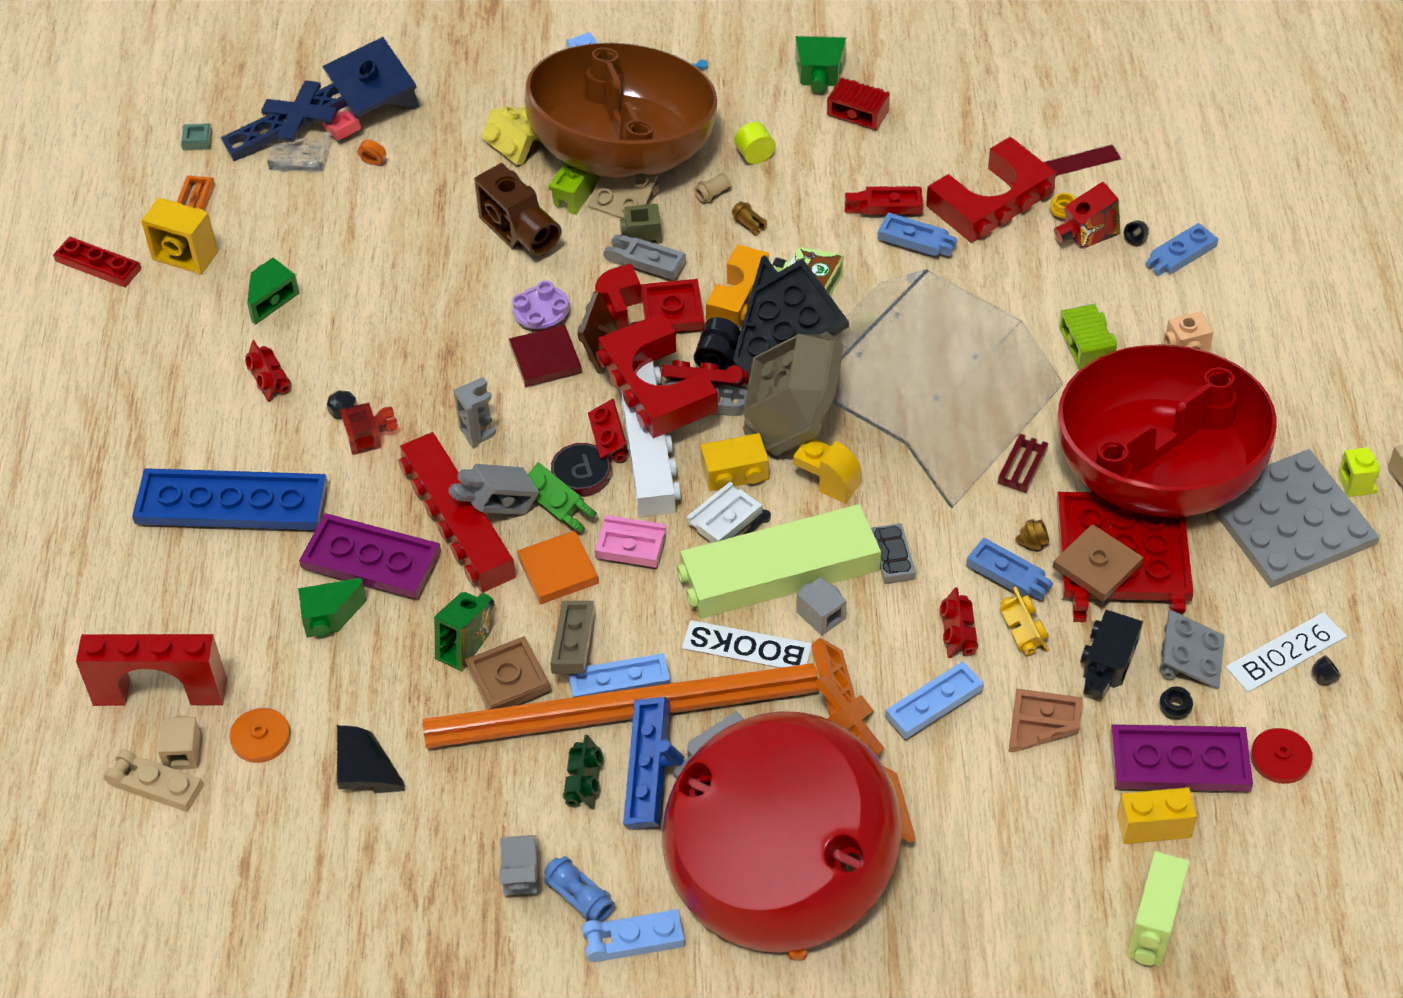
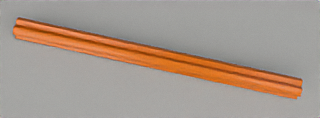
(618, 705)

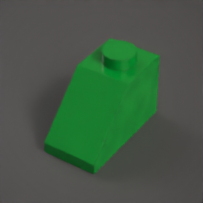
(269, 289)
(330, 605)

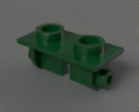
(585, 761)

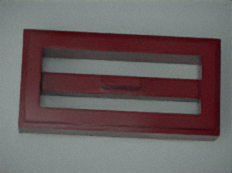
(1030, 446)

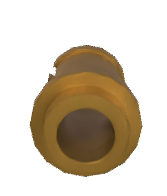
(743, 213)

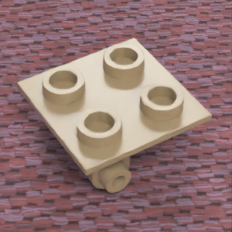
(616, 193)

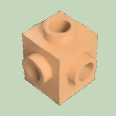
(1189, 331)

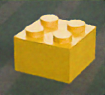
(179, 235)

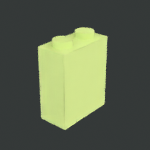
(1157, 909)

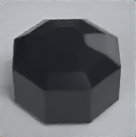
(338, 401)

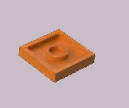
(557, 567)

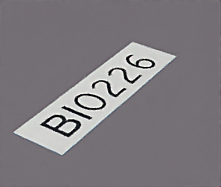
(1285, 651)

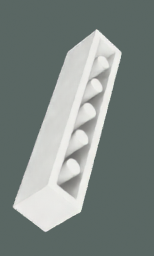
(650, 460)

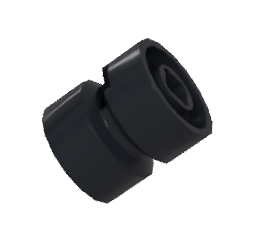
(717, 343)

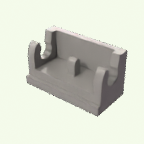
(474, 411)

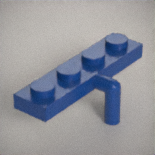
(647, 760)

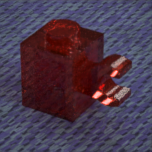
(363, 427)

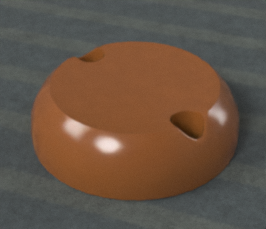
(620, 108)

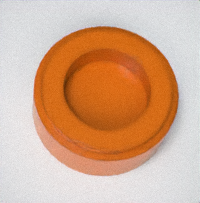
(371, 152)

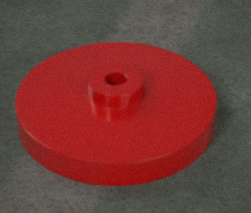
(1281, 755)

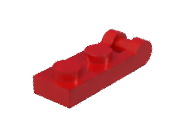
(681, 370)

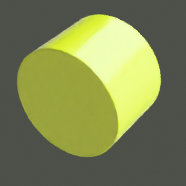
(754, 142)

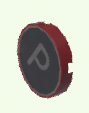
(582, 468)

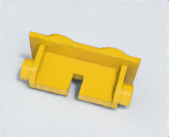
(1020, 611)

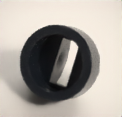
(1132, 227)
(1325, 670)

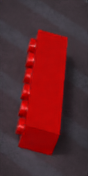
(468, 529)

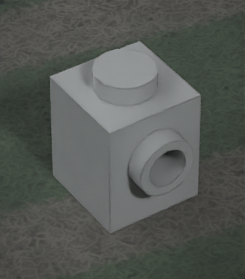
(821, 605)

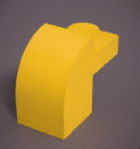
(834, 464)

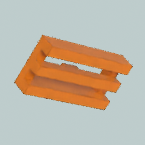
(205, 195)

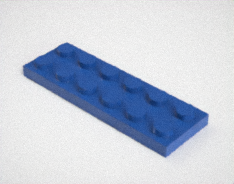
(230, 499)

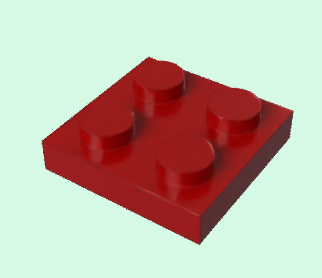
(677, 301)

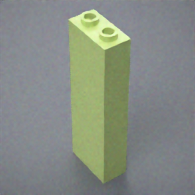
(778, 561)

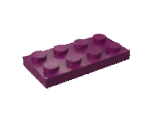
(372, 553)
(1181, 757)

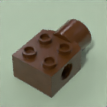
(514, 211)

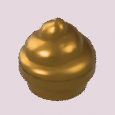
(1033, 534)

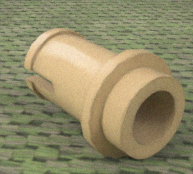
(707, 190)

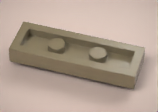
(572, 637)

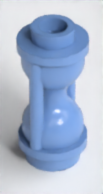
(589, 898)

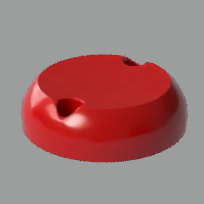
(1166, 429)
(770, 824)

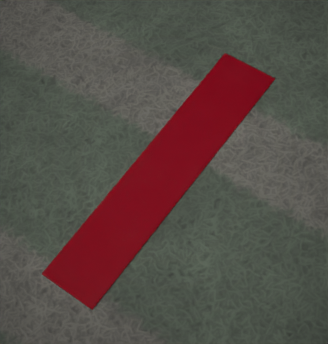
(1084, 160)

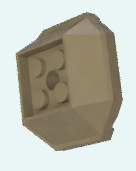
(792, 390)

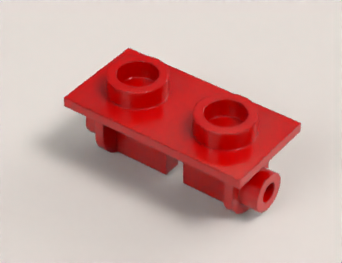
(266, 371)
(608, 431)
(957, 613)

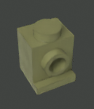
(642, 223)

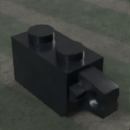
(1110, 652)

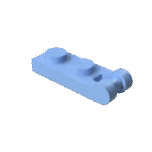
(633, 935)

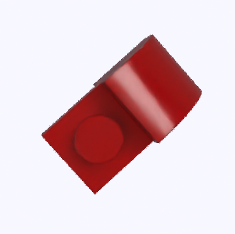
(619, 290)

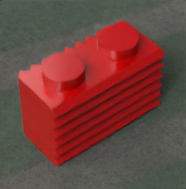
(858, 103)

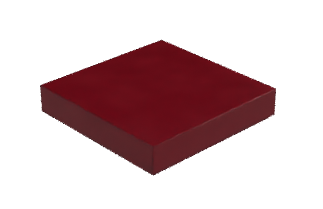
(545, 355)

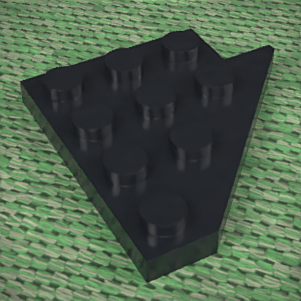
(783, 307)

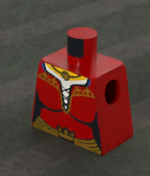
(1091, 217)

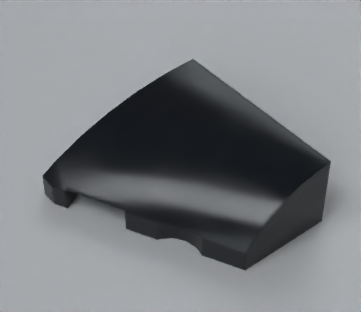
(364, 762)

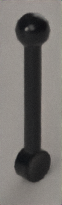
(762, 518)

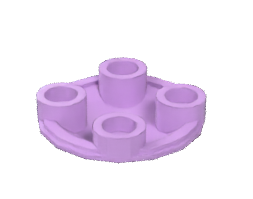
(540, 306)

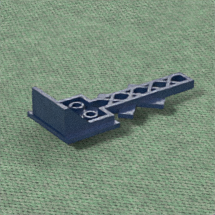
(384, 83)

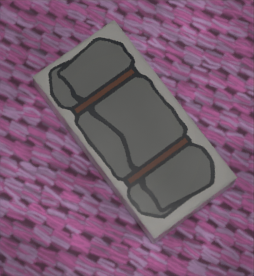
(896, 559)

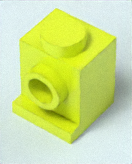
(1359, 472)

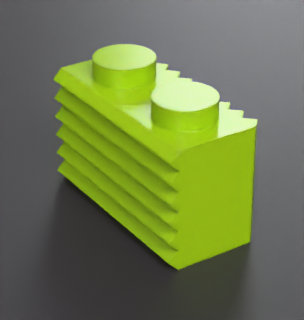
(1086, 333)

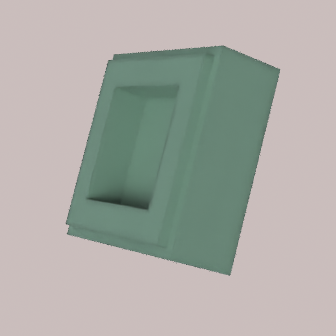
(196, 136)

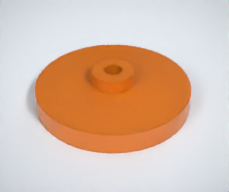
(260, 735)

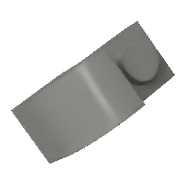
(519, 864)

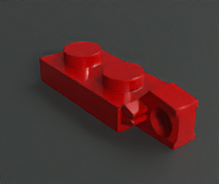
(885, 199)

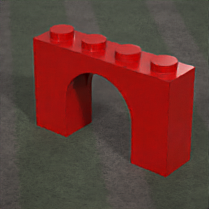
(977, 214)
(656, 406)
(188, 657)

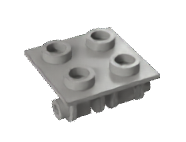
(1191, 650)

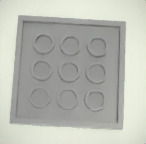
(1295, 520)

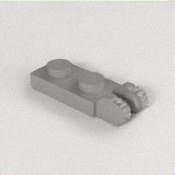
(645, 256)

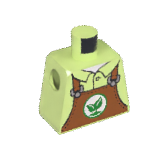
(825, 266)

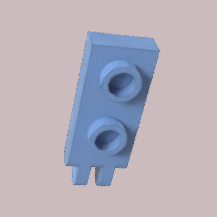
(916, 235)
(1181, 250)
(1008, 569)

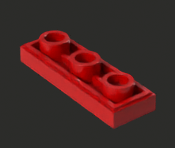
(97, 261)

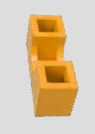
(732, 301)

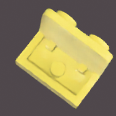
(509, 133)

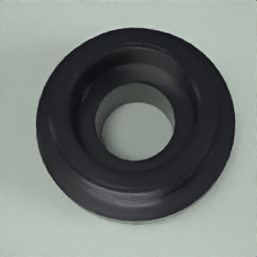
(1176, 695)

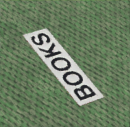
(745, 645)

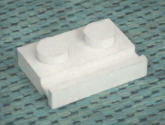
(724, 514)

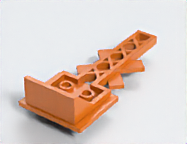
(851, 711)

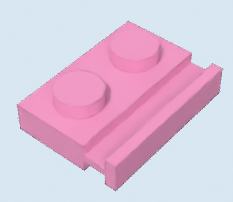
(630, 541)

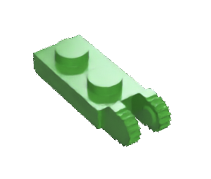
(559, 497)

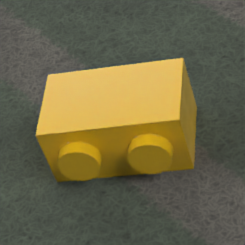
(735, 461)
(1156, 815)

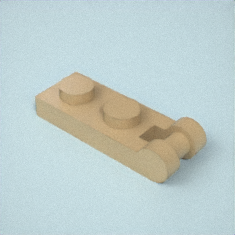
(154, 781)

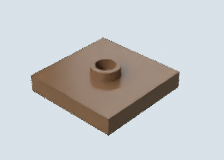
(1098, 562)
(508, 674)

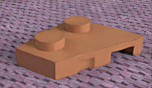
(1043, 718)

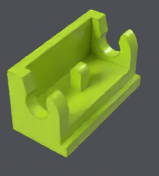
(572, 187)

